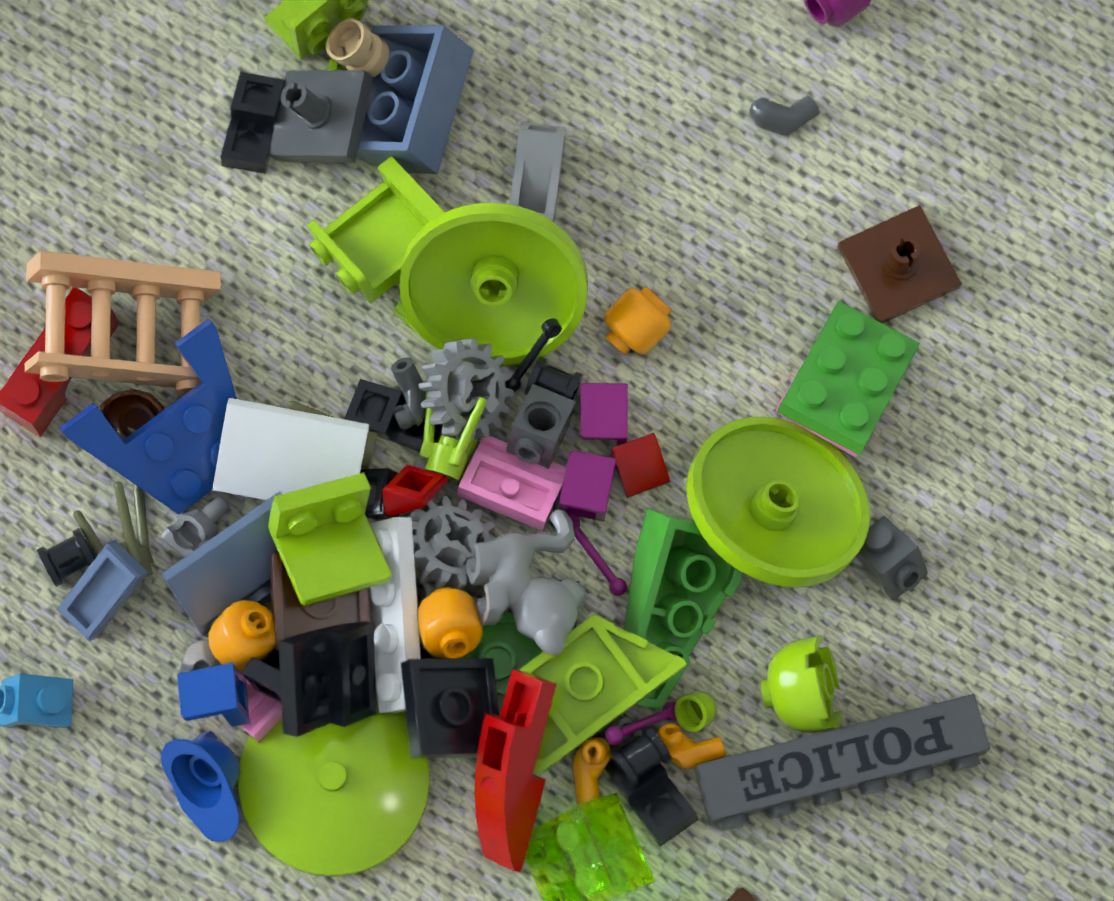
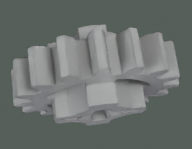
(457, 386)
(448, 542)

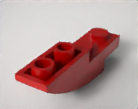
(504, 777)

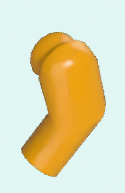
(685, 751)
(588, 766)

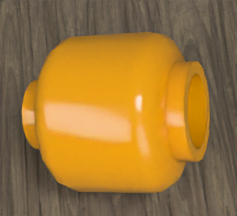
(637, 321)
(449, 623)
(242, 633)

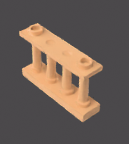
(102, 279)

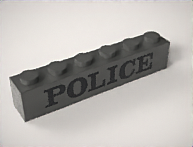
(841, 761)

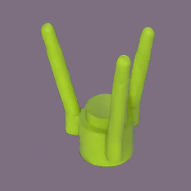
(450, 455)

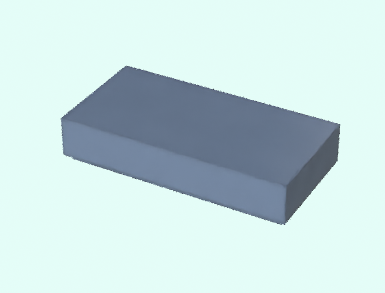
(102, 590)

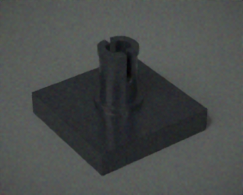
(447, 705)

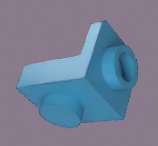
(36, 701)

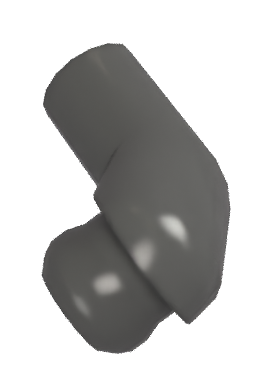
(780, 118)
(408, 381)

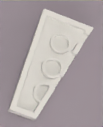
(394, 612)

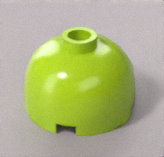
(803, 686)

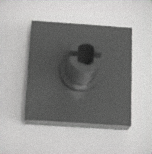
(321, 116)

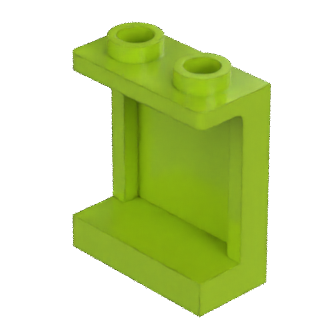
(375, 232)

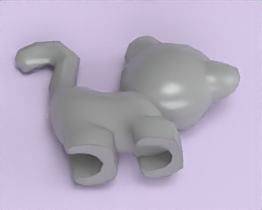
(540, 605)

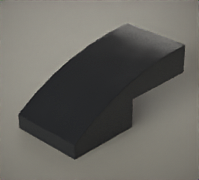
(252, 122)
(376, 405)
(655, 802)

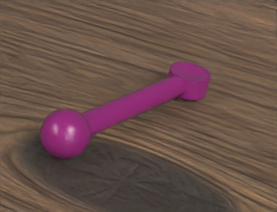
(616, 585)
(615, 734)

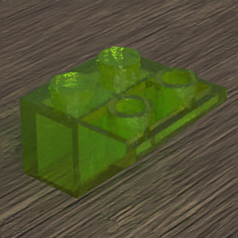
(588, 854)

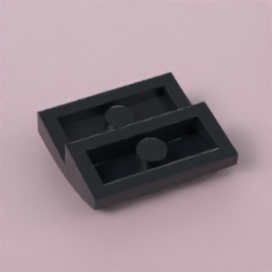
(327, 677)

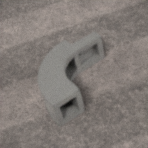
(538, 168)

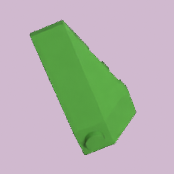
(675, 590)

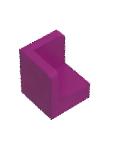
(604, 411)
(587, 485)

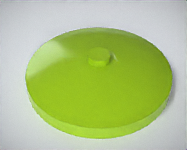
(494, 279)
(778, 502)
(334, 794)

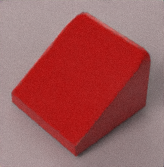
(640, 465)
(411, 490)

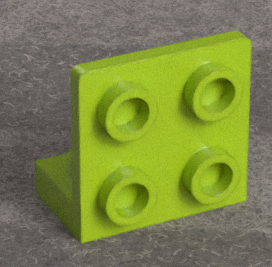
(307, 23)
(328, 539)

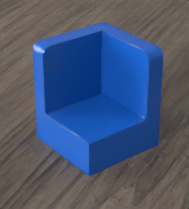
(213, 693)

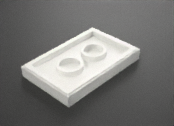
(284, 450)

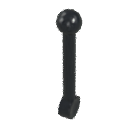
(550, 329)

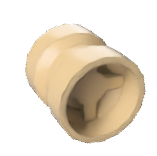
(357, 48)

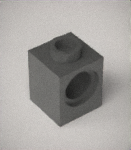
(545, 412)

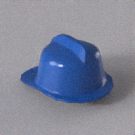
(203, 782)

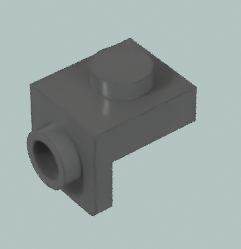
(892, 558)

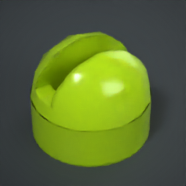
(695, 710)

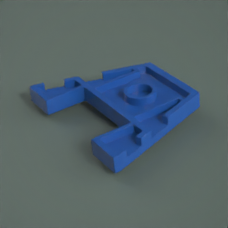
(178, 448)

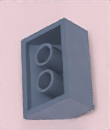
(414, 96)
(225, 569)

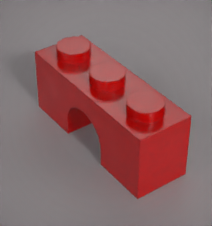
(37, 401)

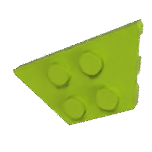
(597, 681)

